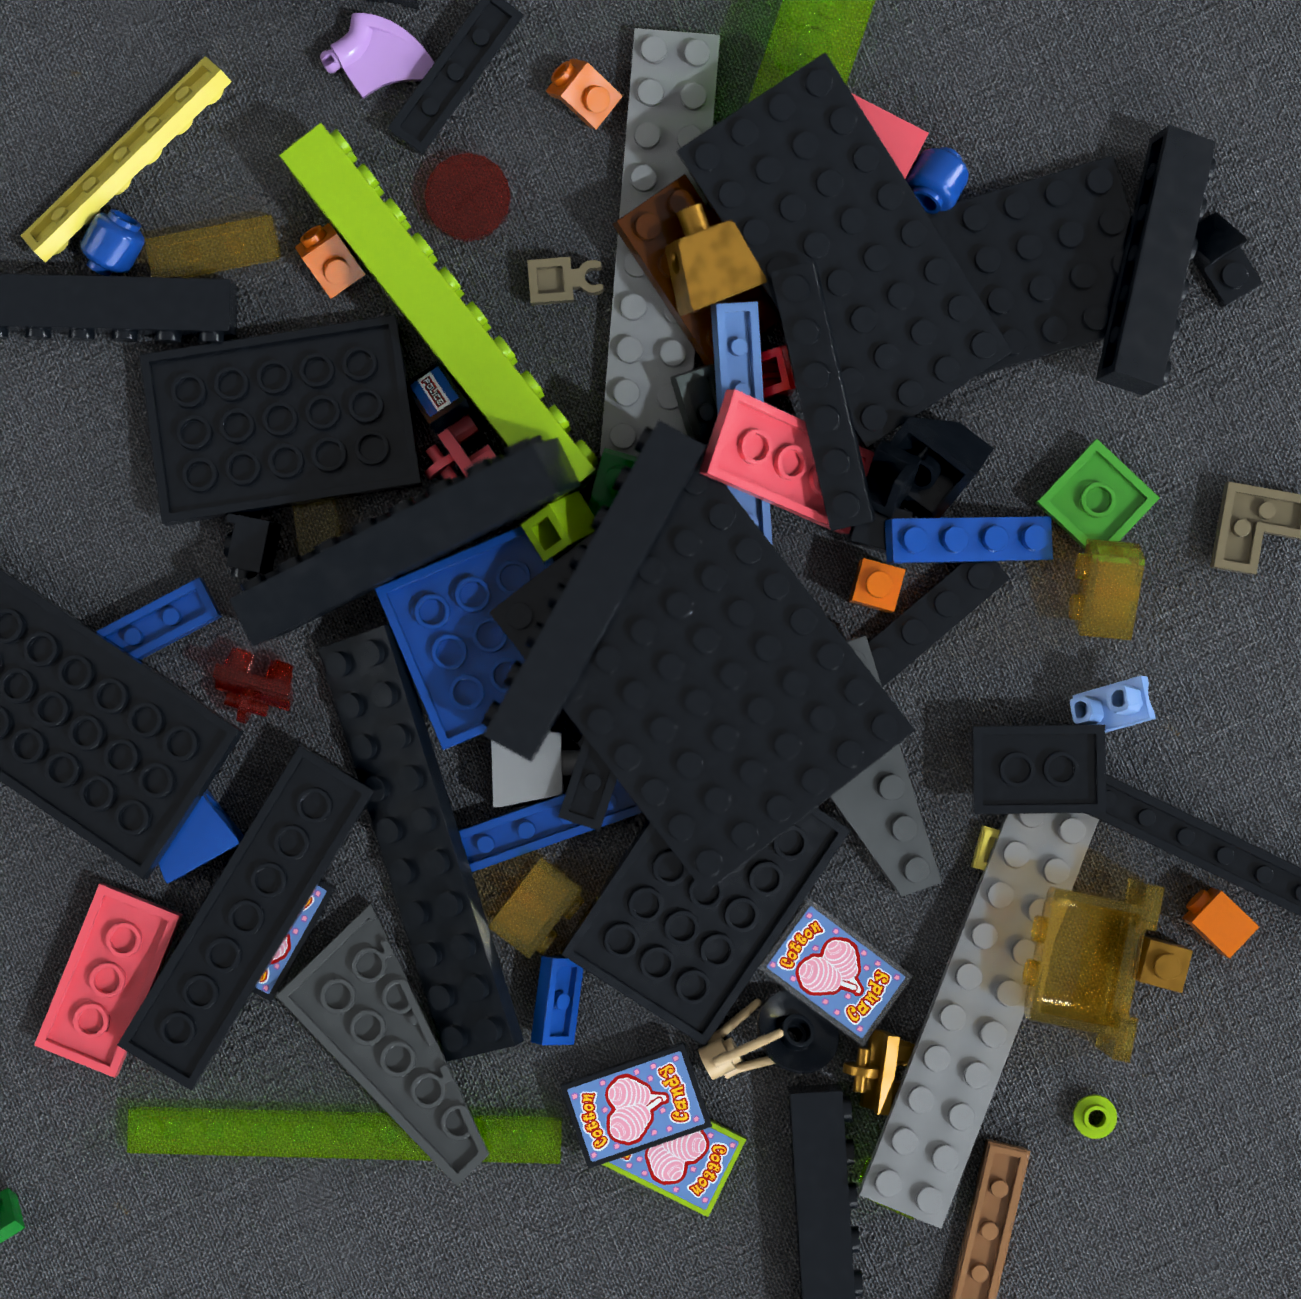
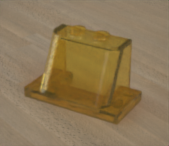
(1090, 962)

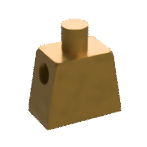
(709, 262)

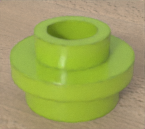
(1085, 1107)

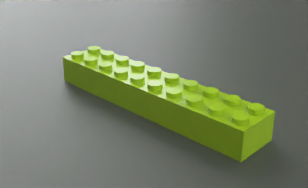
(429, 297)

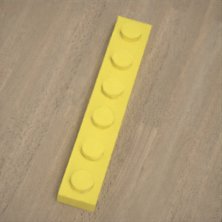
(132, 152)

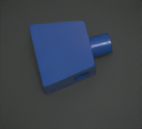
(200, 840)

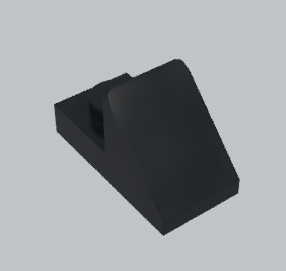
(1223, 260)

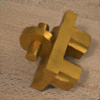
(876, 1070)

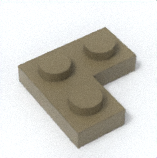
(1245, 517)

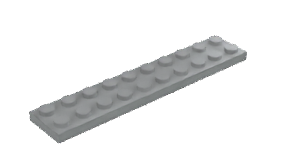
(667, 108)
(972, 1018)

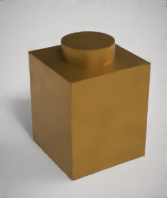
(1163, 964)

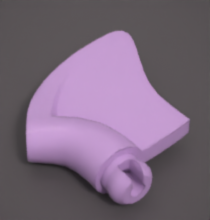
(377, 54)

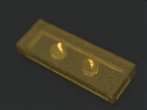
(213, 248)

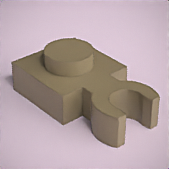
(554, 280)

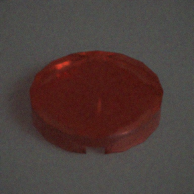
(467, 197)

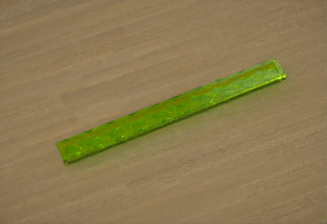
(324, 1135)

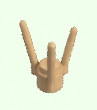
(723, 1056)

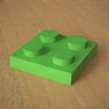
(1097, 497)

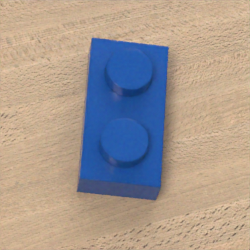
(556, 1001)

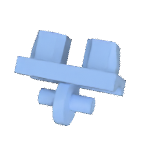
(1114, 705)

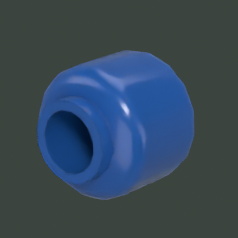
(938, 179)
(112, 242)

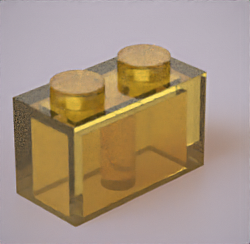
(1107, 589)
(536, 908)

